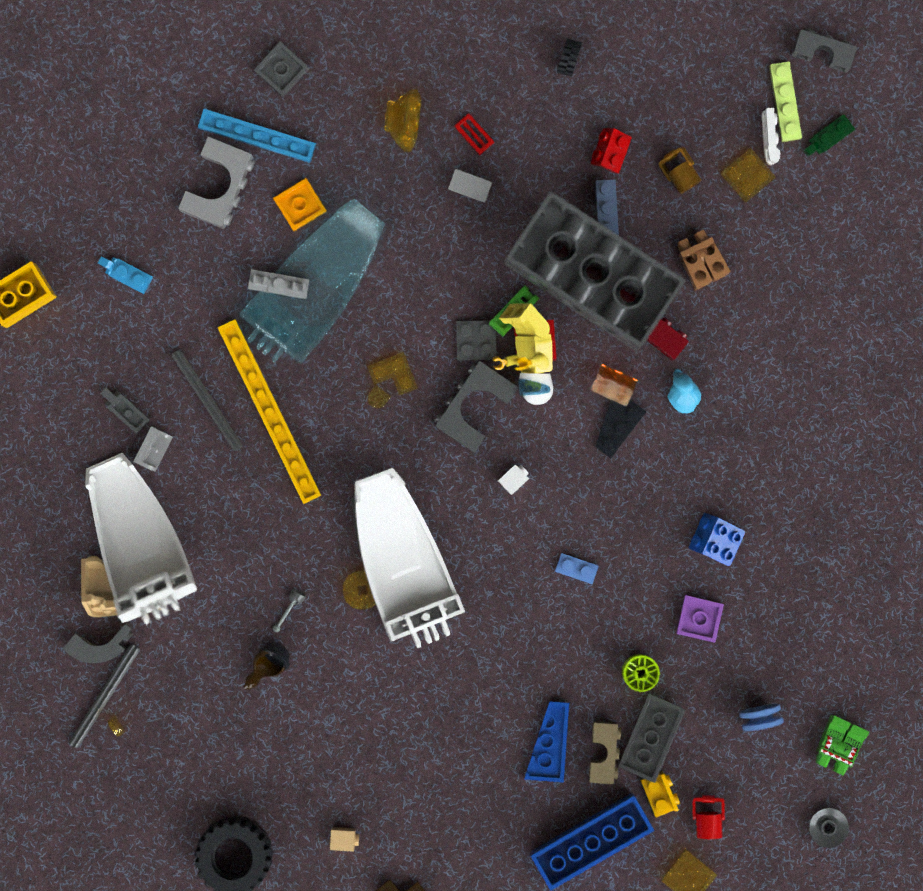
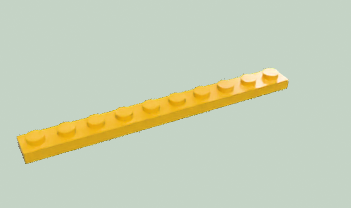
(269, 411)

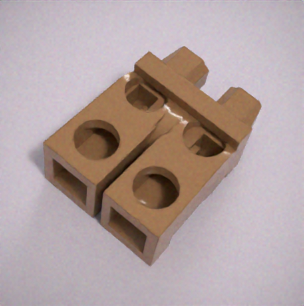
(702, 261)

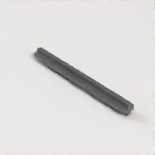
(207, 400)
(104, 696)

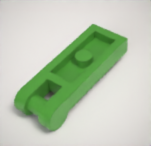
(503, 328)

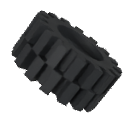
(569, 57)

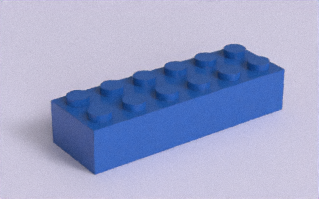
(591, 841)

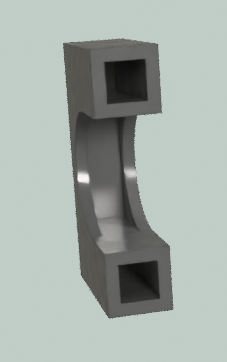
(480, 379)

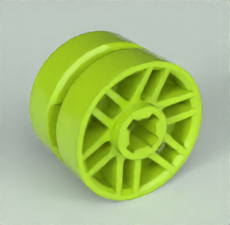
(650, 670)

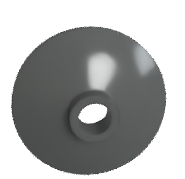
(838, 831)

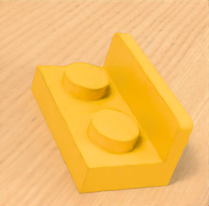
(660, 795)

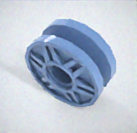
(761, 717)

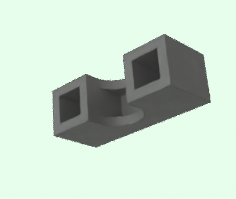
(840, 52)

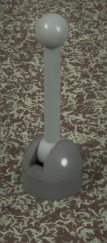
(295, 599)

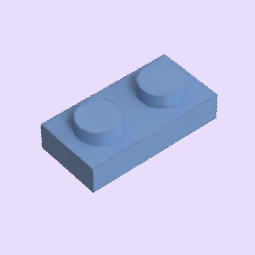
(576, 568)

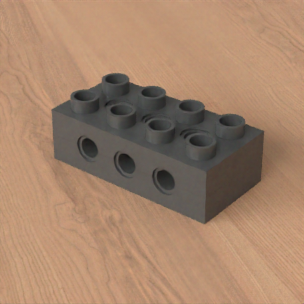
(594, 246)

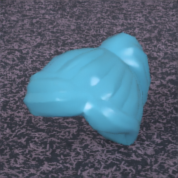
(683, 394)

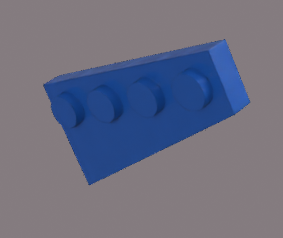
(549, 752)

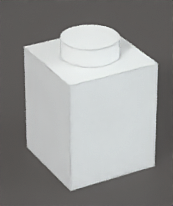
(514, 478)

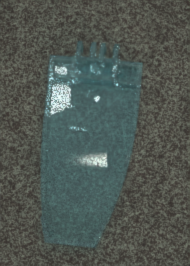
(335, 265)

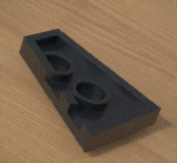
(617, 426)

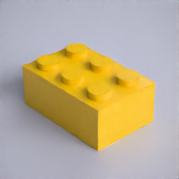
(23, 294)

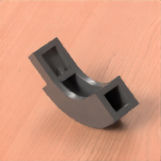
(88, 652)

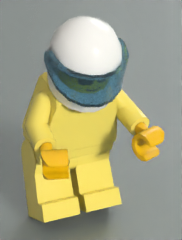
(533, 352)

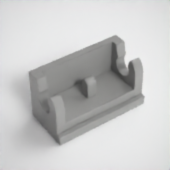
(470, 185)
(153, 449)

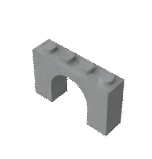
(218, 210)

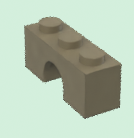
(605, 770)

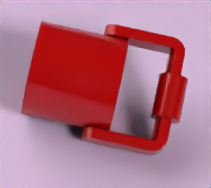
(709, 823)

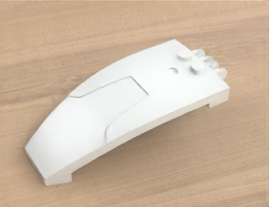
(136, 542)
(402, 560)

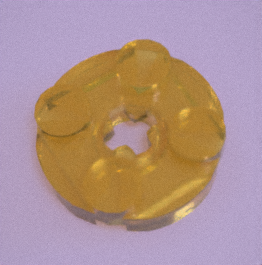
(351, 592)

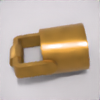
(684, 175)

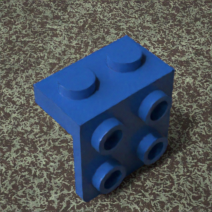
(717, 539)

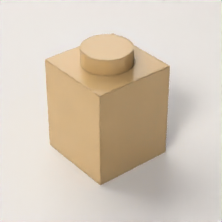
(343, 839)

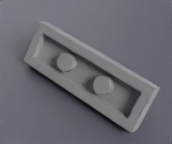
(278, 284)

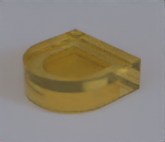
(378, 398)
(116, 726)

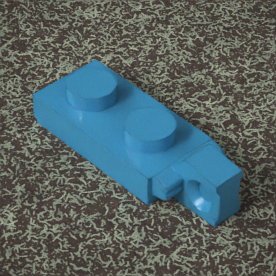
(126, 274)

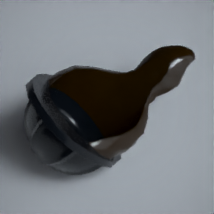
(268, 662)

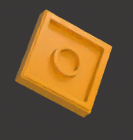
(299, 204)

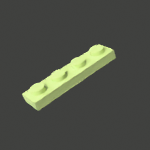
(785, 101)

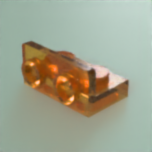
(614, 385)

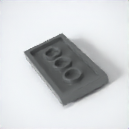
(652, 738)

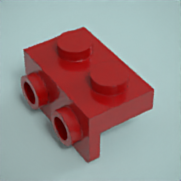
(611, 150)

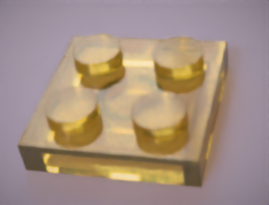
(748, 175)
(688, 874)

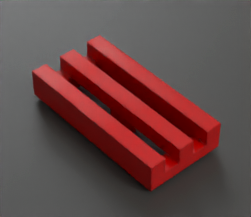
(468, 139)

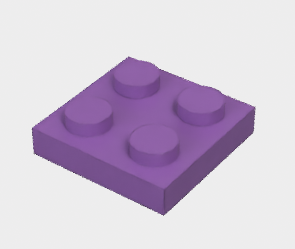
(699, 618)

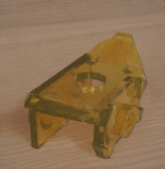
(404, 132)

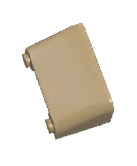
(95, 588)

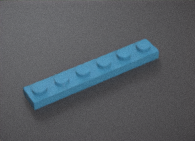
(256, 135)

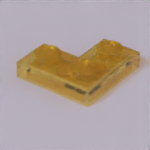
(396, 368)

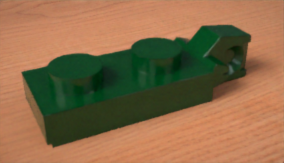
(830, 136)

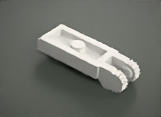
(770, 137)

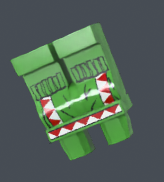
(840, 742)

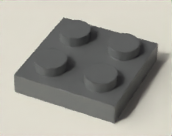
(281, 69)
(475, 340)

